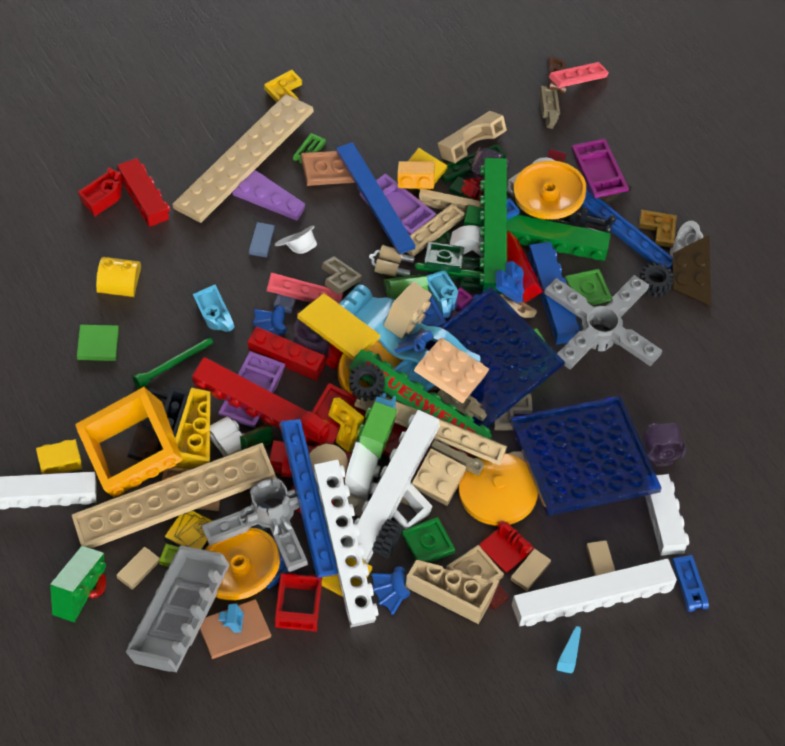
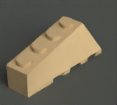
(452, 589)

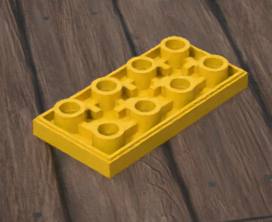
(338, 326)

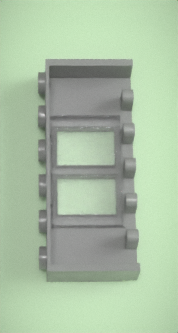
(178, 609)

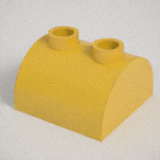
(118, 276)

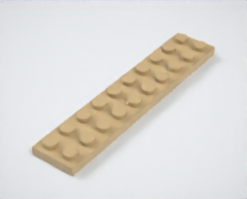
(242, 158)
(173, 496)

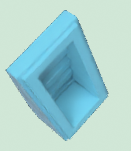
(568, 657)

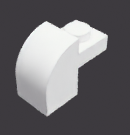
(468, 238)

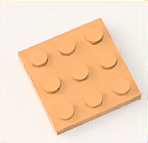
(451, 370)

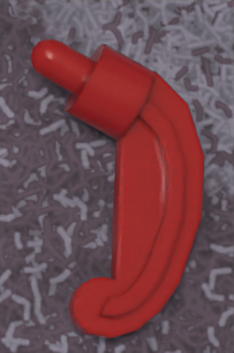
(100, 588)

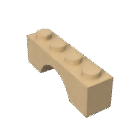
(485, 127)

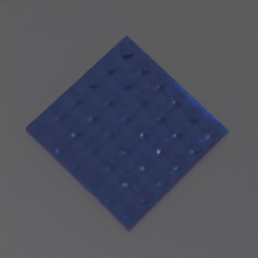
(508, 347)
(584, 455)

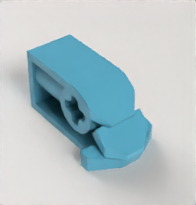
(443, 292)
(213, 309)

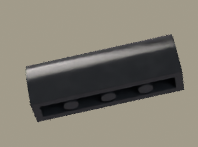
(145, 440)

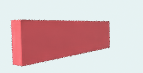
(578, 74)
(299, 289)

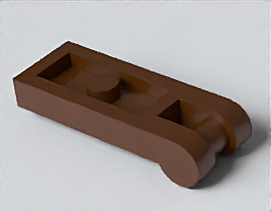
(553, 65)

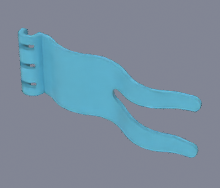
(374, 313)

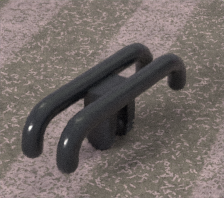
(580, 220)

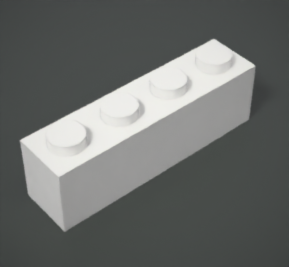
(666, 518)

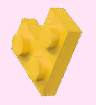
(283, 85)
(350, 423)

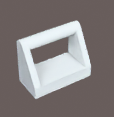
(419, 505)

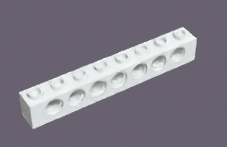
(333, 471)

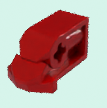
(102, 192)

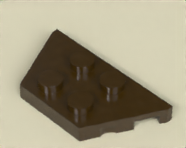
(692, 271)

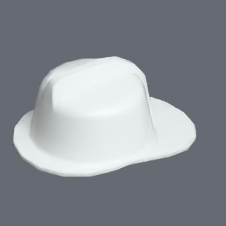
(687, 234)
(300, 242)

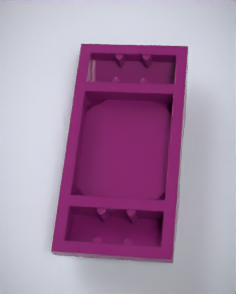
(599, 168)

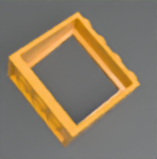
(118, 418)

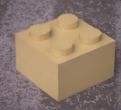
(408, 310)
(439, 477)

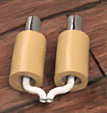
(390, 268)

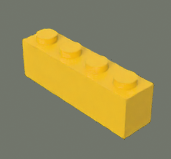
(194, 430)

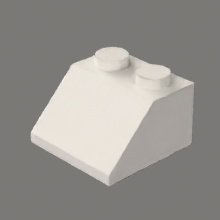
(361, 471)

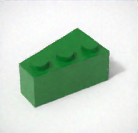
(75, 582)

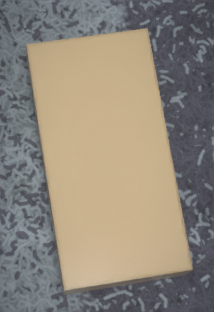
(600, 557)
(138, 568)
(530, 570)

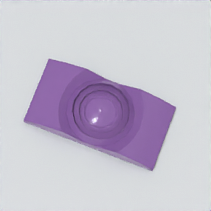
(407, 207)
(264, 373)

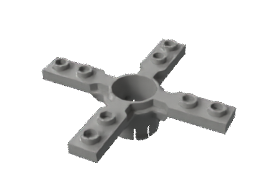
(611, 317)
(276, 519)

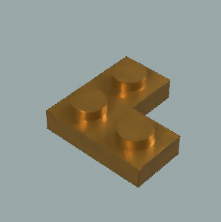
(662, 223)

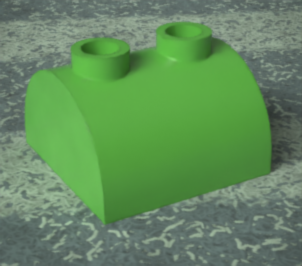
(395, 286)

